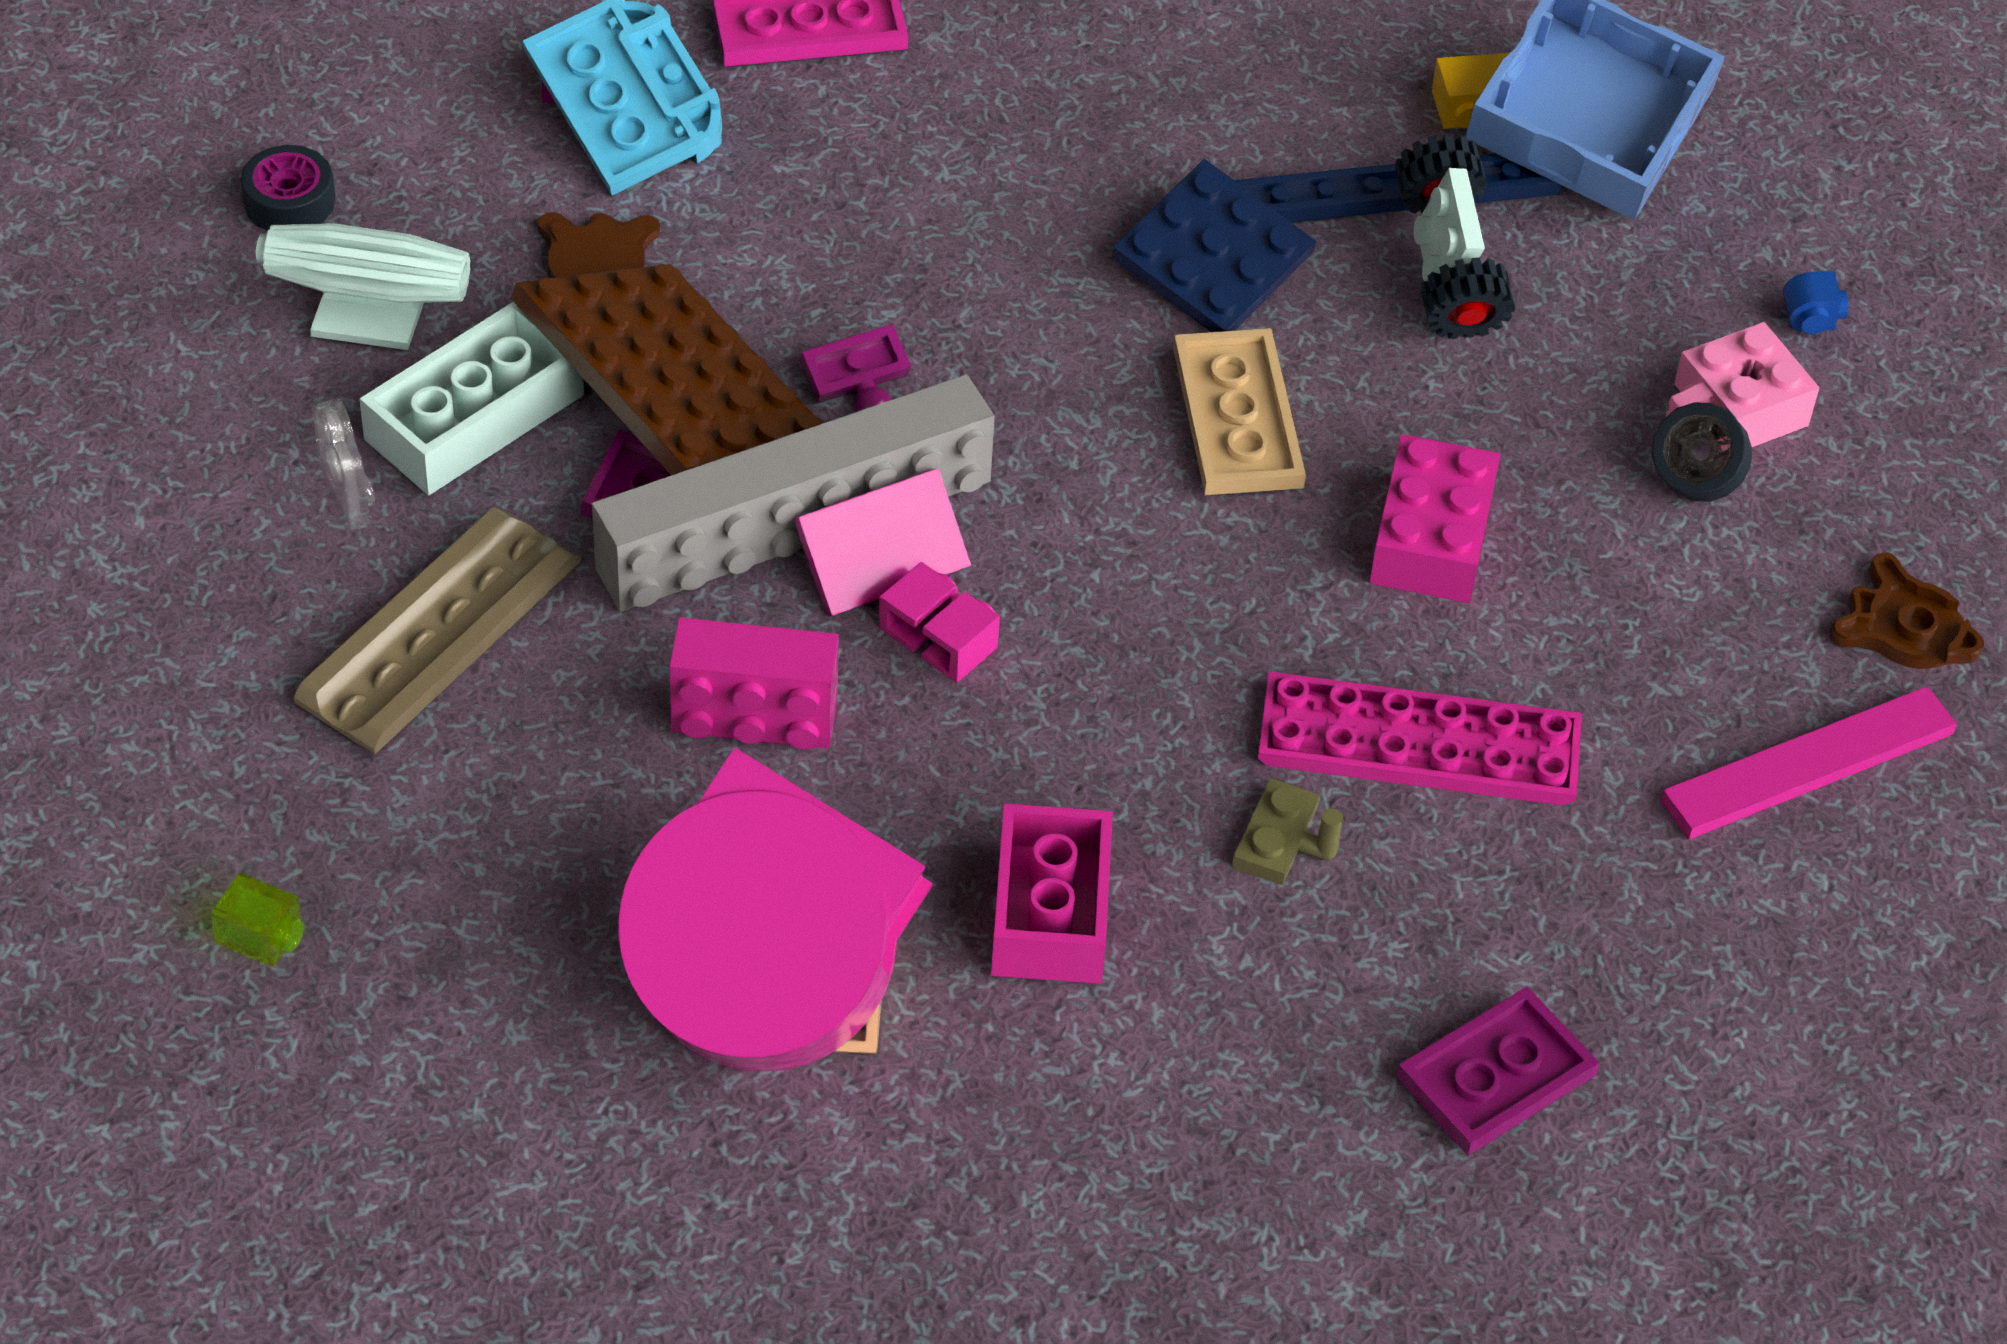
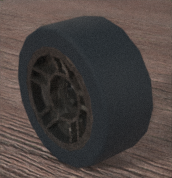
(1690, 429)

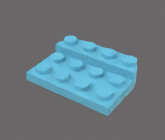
(627, 90)

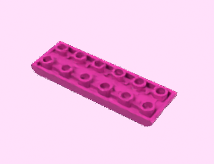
(1420, 738)

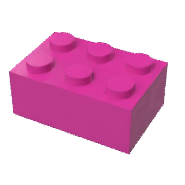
(1434, 518)
(754, 683)
(1052, 893)

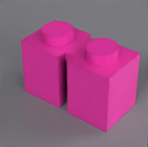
(929, 607)

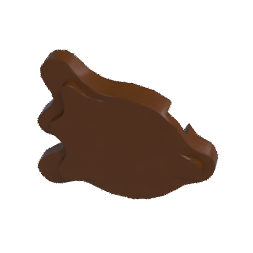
(598, 246)
(1906, 620)

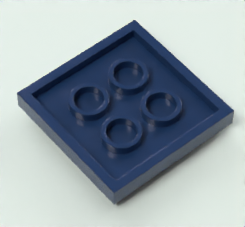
(1213, 249)

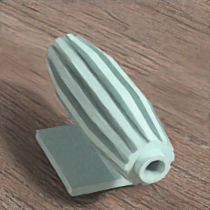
(367, 276)

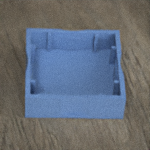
(1595, 100)

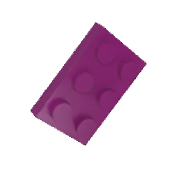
(1497, 1070)

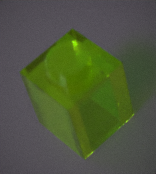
(257, 920)

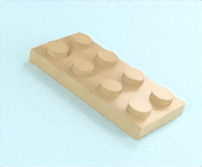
(1238, 412)

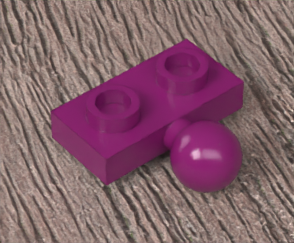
(856, 366)

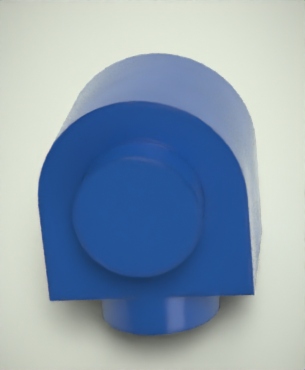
(1815, 301)

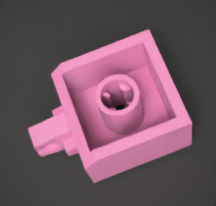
(1750, 378)

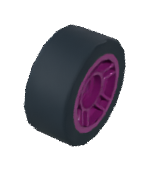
(287, 187)

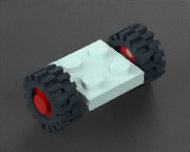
(1456, 287)

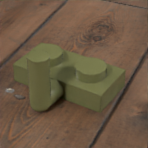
(1280, 831)

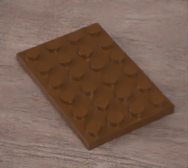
(664, 363)

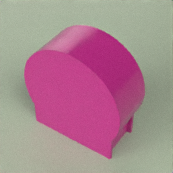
(765, 922)

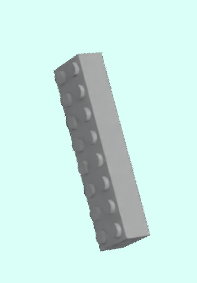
(745, 504)

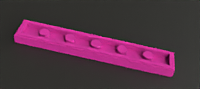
(1808, 762)

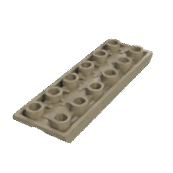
(434, 629)

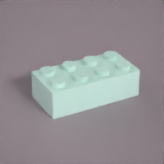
(468, 399)

